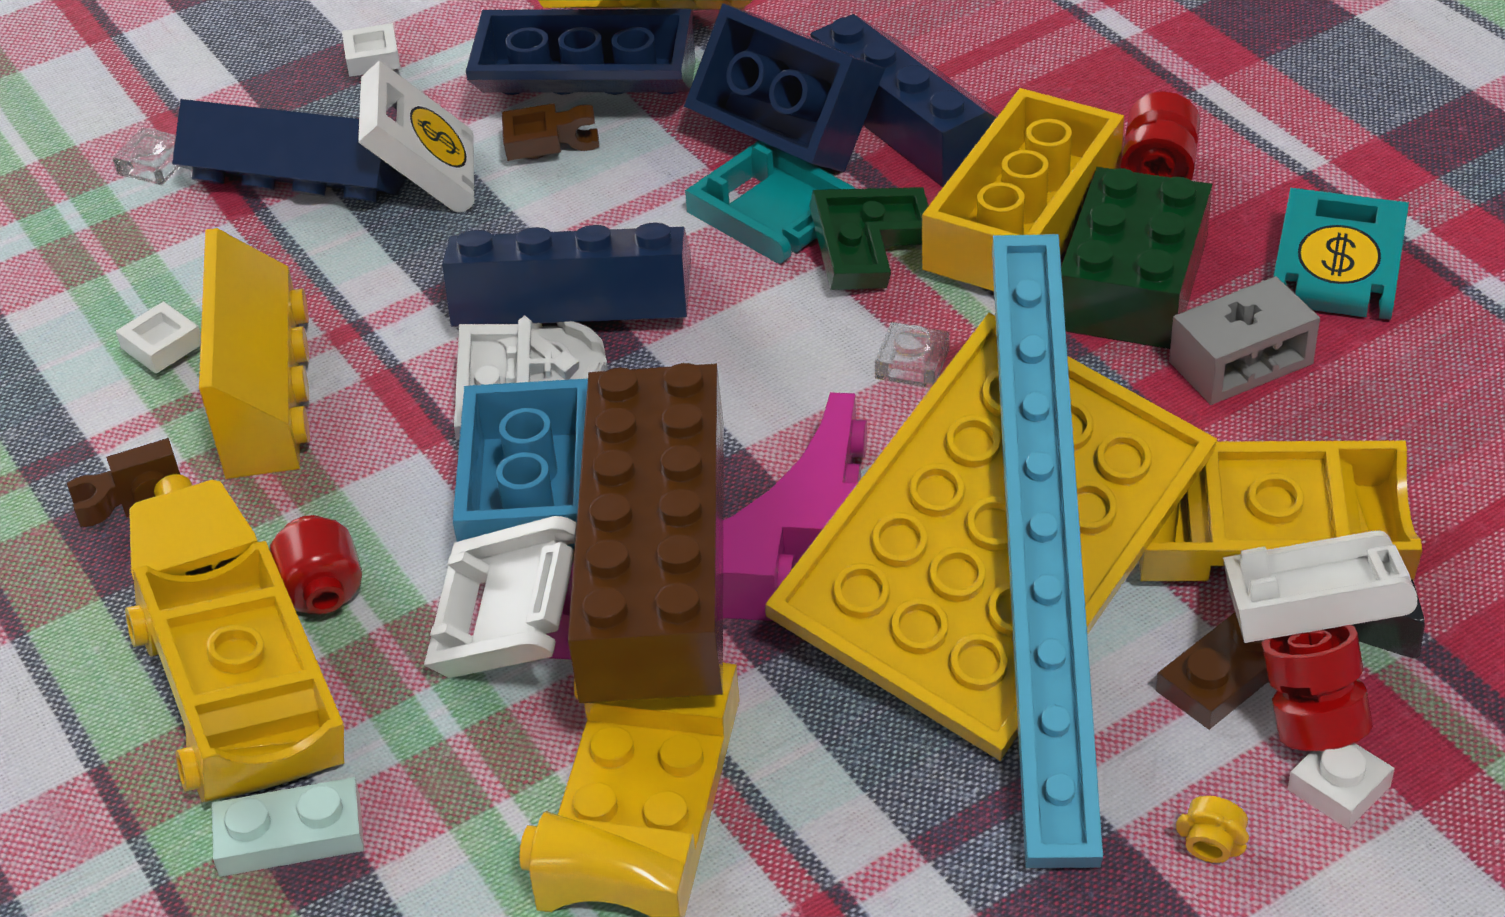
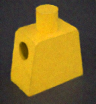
(187, 528)

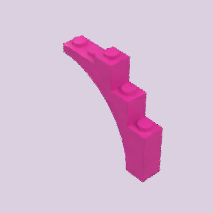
(781, 524)

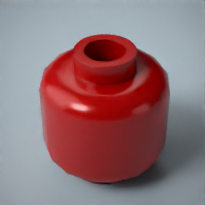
(316, 563)

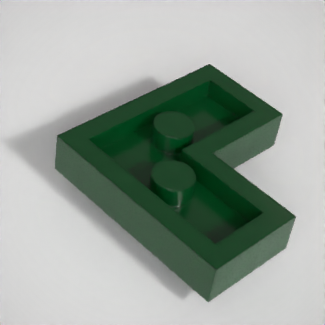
(856, 227)

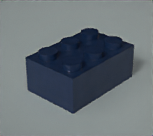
(784, 88)

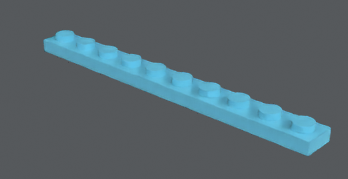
(1045, 559)

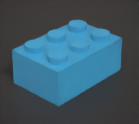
(518, 455)

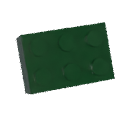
(1134, 255)

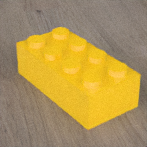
(1019, 180)

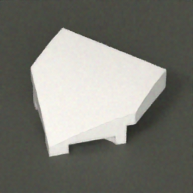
(506, 356)

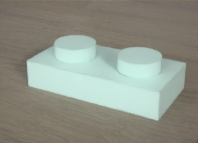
(287, 827)

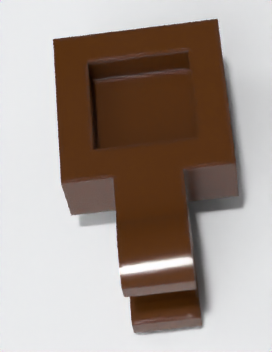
(541, 129)
(130, 480)

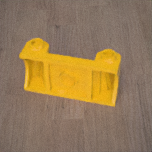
(1281, 498)
(238, 676)
(634, 804)

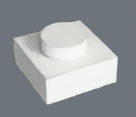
(368, 46)
(159, 337)
(1341, 782)

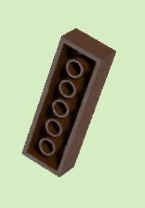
(649, 536)

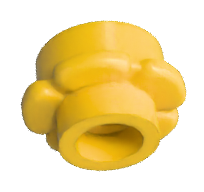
(1214, 829)

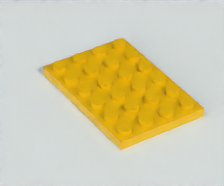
(917, 556)

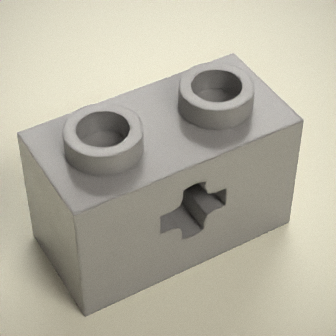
(1243, 340)

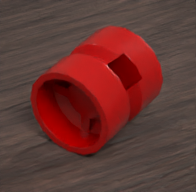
(1162, 136)
(1318, 688)

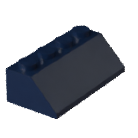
(583, 51)
(915, 104)
(279, 147)
(567, 275)

